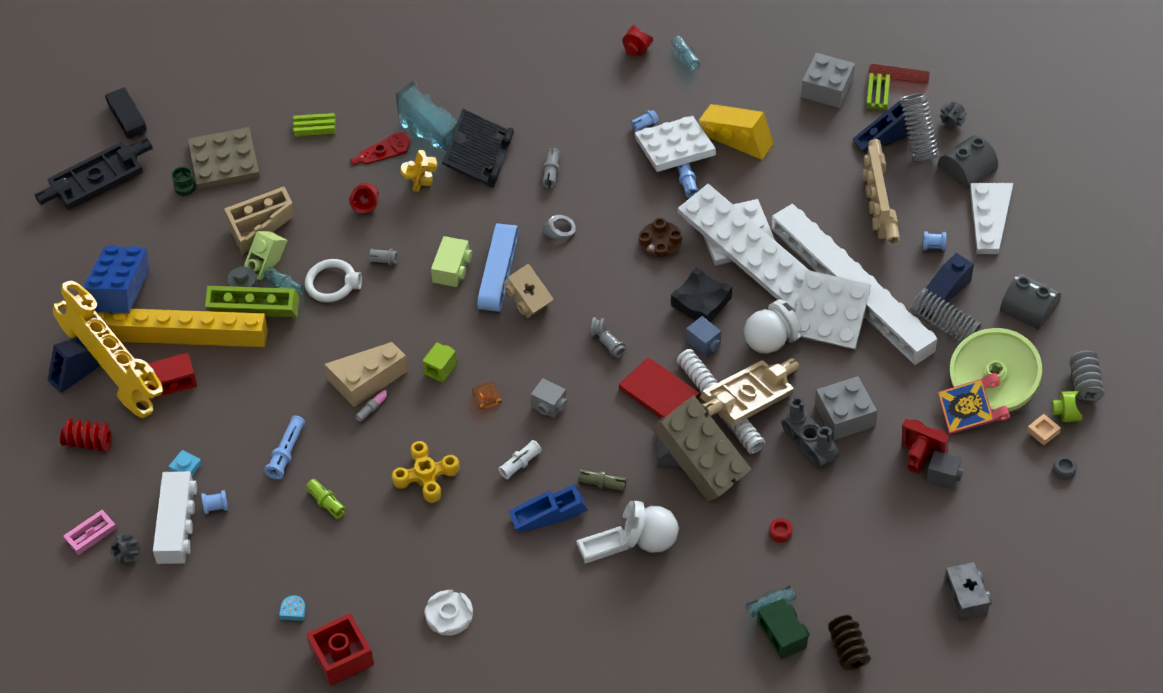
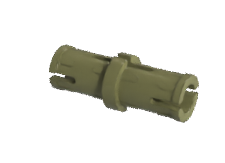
(602, 480)

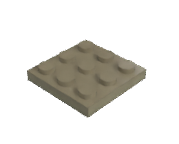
(223, 158)

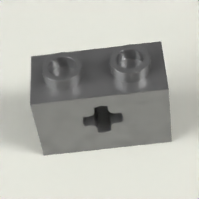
(967, 591)

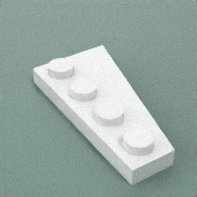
(989, 214)

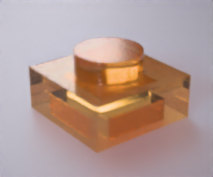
(486, 395)

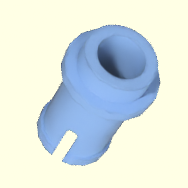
(645, 120)

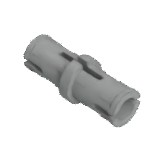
(551, 168)

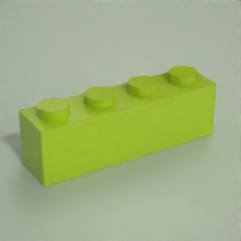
(270, 301)

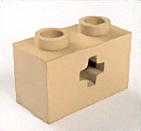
(527, 280)

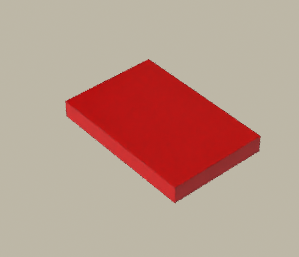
(656, 388)

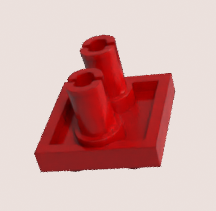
(922, 442)

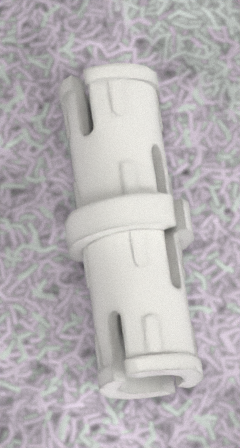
(519, 459)

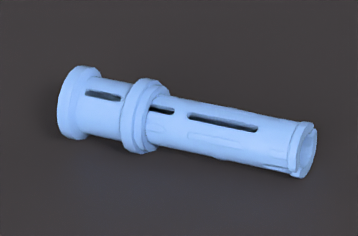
(294, 427)

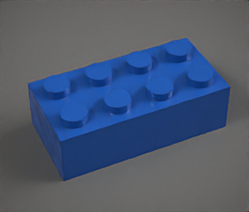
(118, 278)

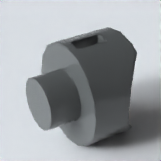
(242, 277)

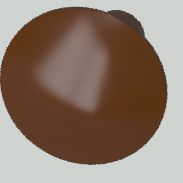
(660, 238)

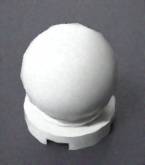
(770, 328)
(650, 528)

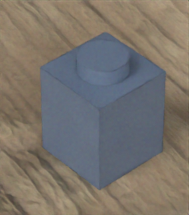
(703, 336)

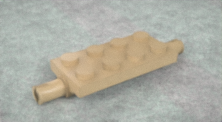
(884, 218)
(749, 391)

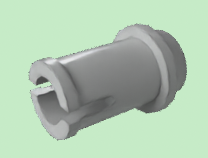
(384, 256)
(616, 348)

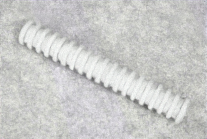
(704, 379)

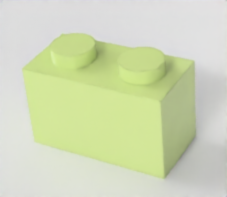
(451, 261)

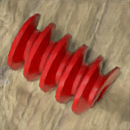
(86, 435)

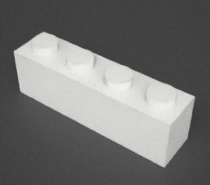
(173, 517)

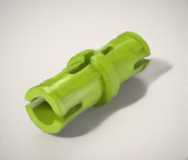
(325, 498)

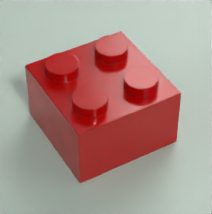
(340, 649)

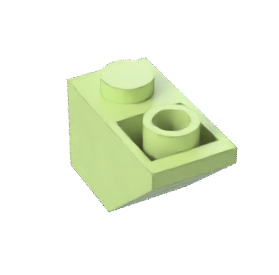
(265, 252)

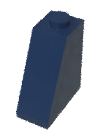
(70, 364)

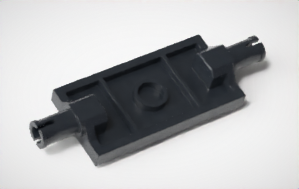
(95, 174)

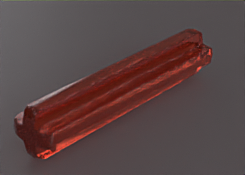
(900, 73)

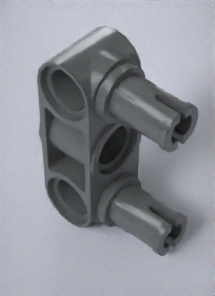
(808, 436)

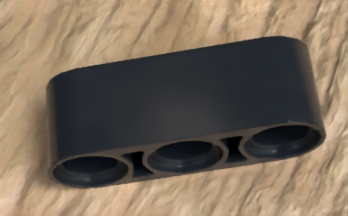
(125, 112)

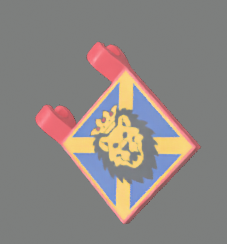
(969, 406)

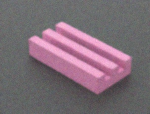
(91, 535)

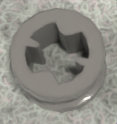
(597, 327)

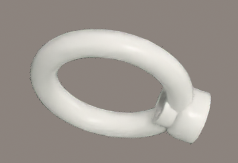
(353, 280)

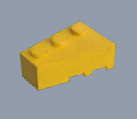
(738, 128)

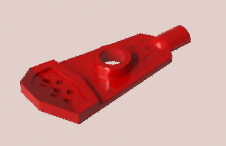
(392, 146)

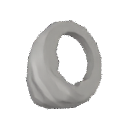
(551, 232)

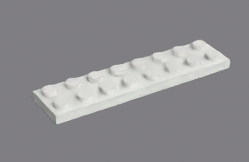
(745, 244)

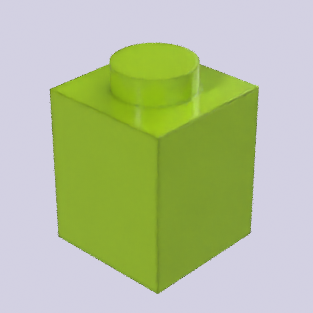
(439, 362)

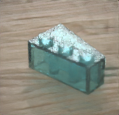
(423, 117)

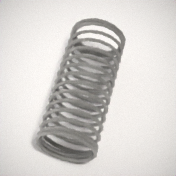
(912, 100)
(920, 302)

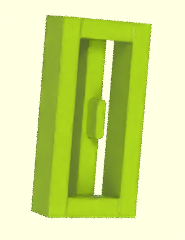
(879, 79)
(314, 124)

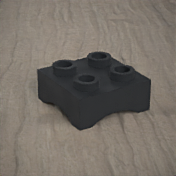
(701, 296)

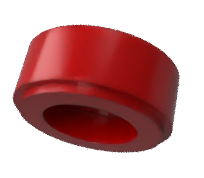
(780, 530)

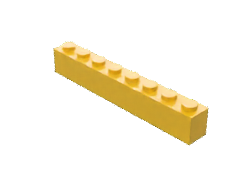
(188, 327)

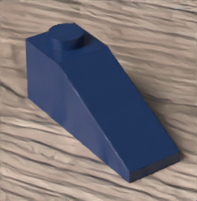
(886, 128)
(950, 279)

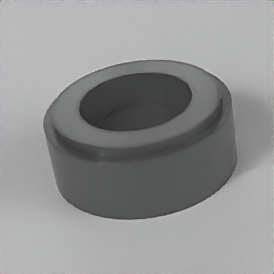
(1064, 467)

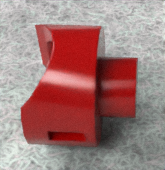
(636, 41)
(364, 198)

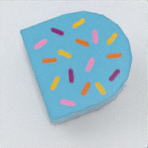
(293, 609)

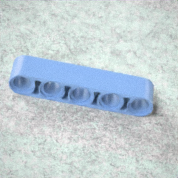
(497, 267)

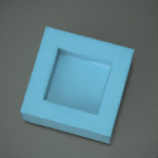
(185, 463)

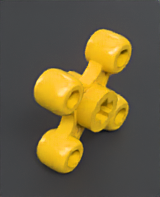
(425, 471)

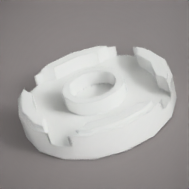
(448, 612)

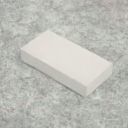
(600, 545)

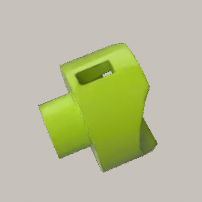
(1066, 407)

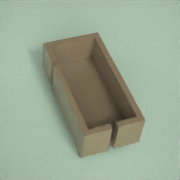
(701, 449)

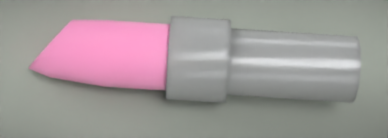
(371, 406)

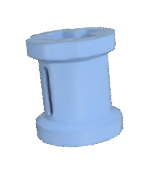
(934, 241)
(214, 502)

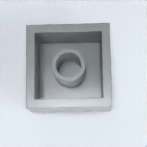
(828, 80)
(846, 407)

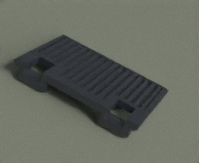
(477, 148)

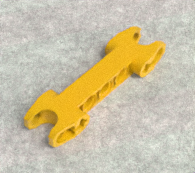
(129, 374)

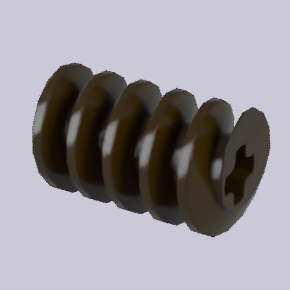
(848, 642)

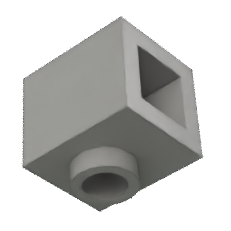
(548, 398)

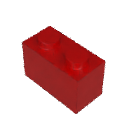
(174, 374)

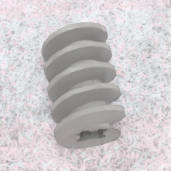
(1086, 376)

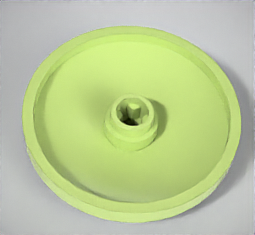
(1001, 353)

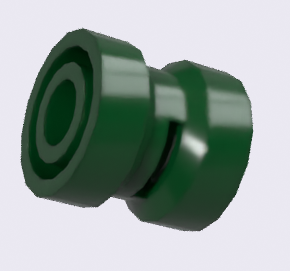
(183, 181)

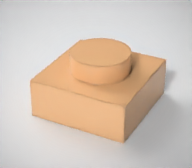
(1043, 429)

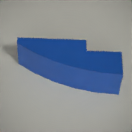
(548, 509)

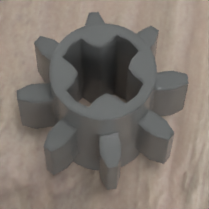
(952, 114)
(125, 548)

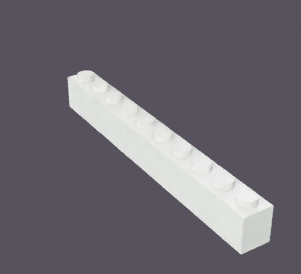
(828, 258)

